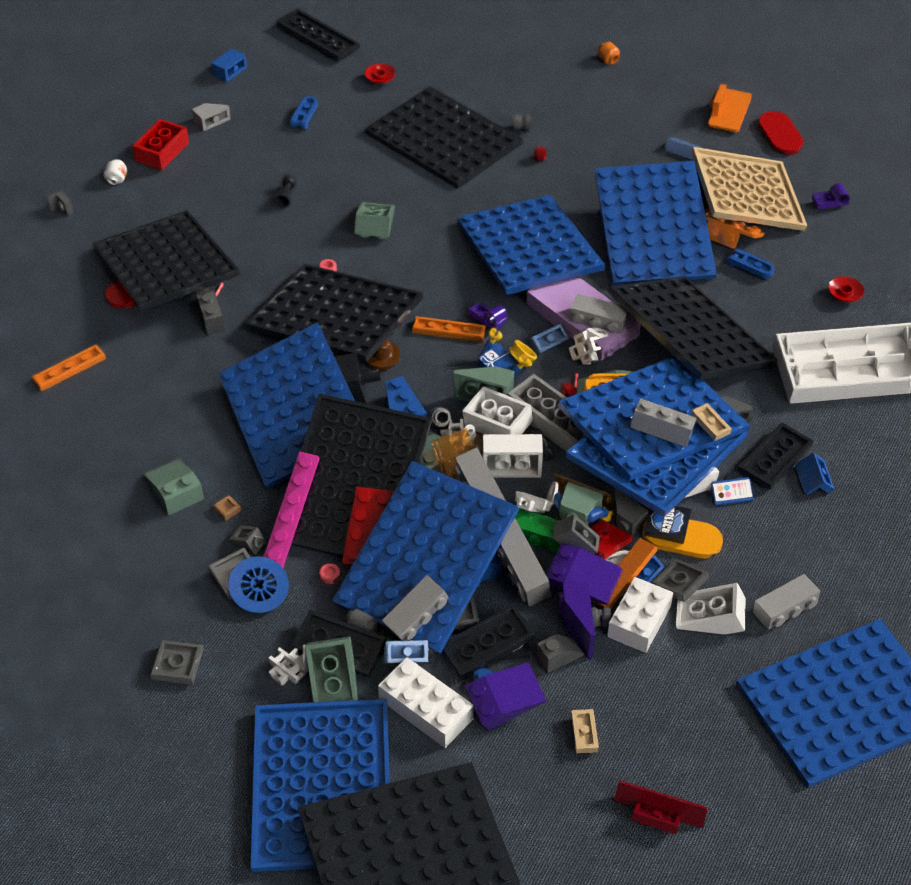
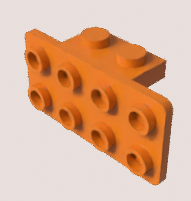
(728, 109)
(728, 231)

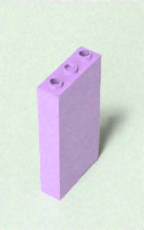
(555, 302)

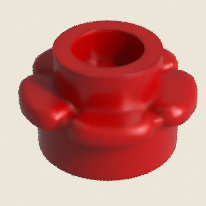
(540, 153)
(567, 389)

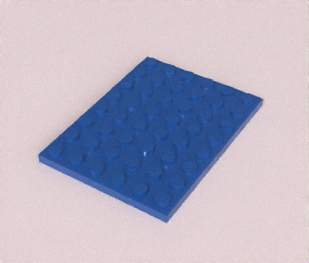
(654, 222)
(529, 244)
(277, 395)
(608, 410)
(660, 488)
(430, 530)
(836, 702)
(305, 758)

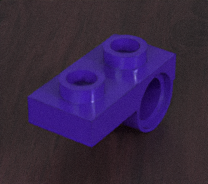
(834, 197)
(492, 317)

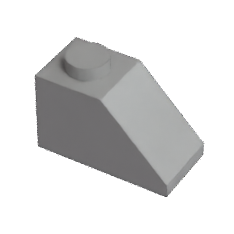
(210, 115)

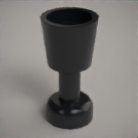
(284, 194)

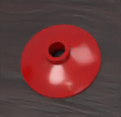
(380, 73)
(846, 289)

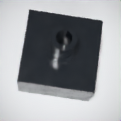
(354, 376)

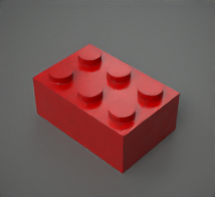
(160, 144)

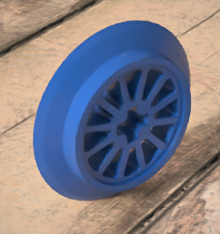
(263, 565)

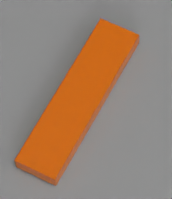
(449, 329)
(68, 368)
(632, 566)

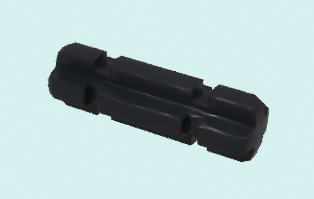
(548, 453)

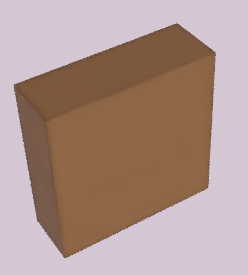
(227, 507)

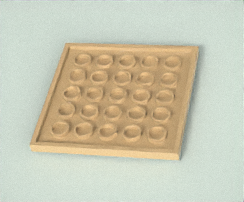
(748, 189)

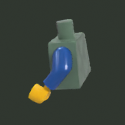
(581, 502)

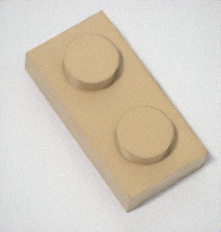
(711, 422)
(584, 731)

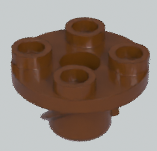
(385, 357)

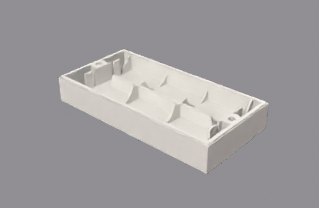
(845, 362)

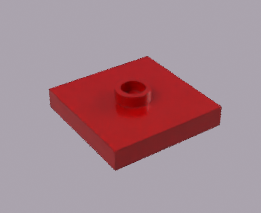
(611, 539)

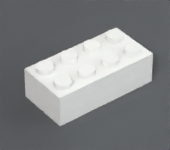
(426, 702)

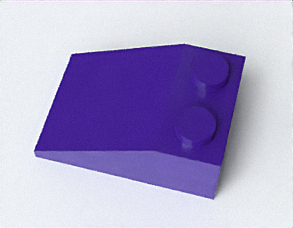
(578, 565)
(577, 615)
(505, 695)

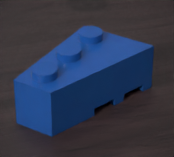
(401, 397)

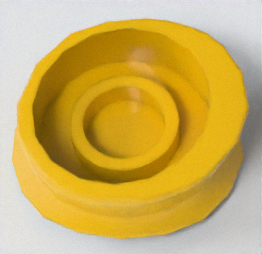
(518, 348)

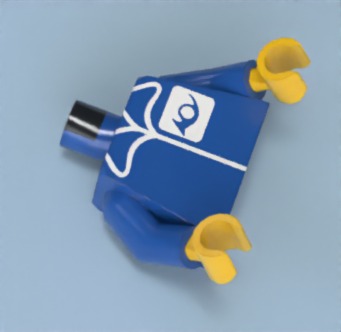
(496, 355)

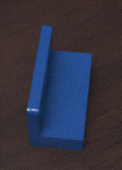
(814, 474)

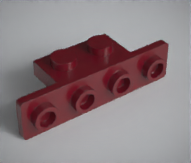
(659, 808)

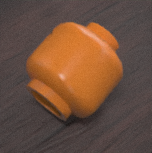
(608, 53)

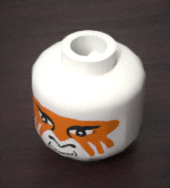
(115, 172)

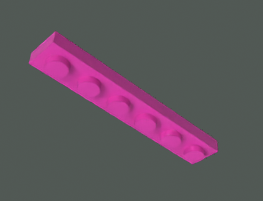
(291, 507)

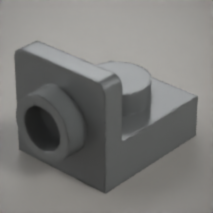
(60, 201)
(248, 537)

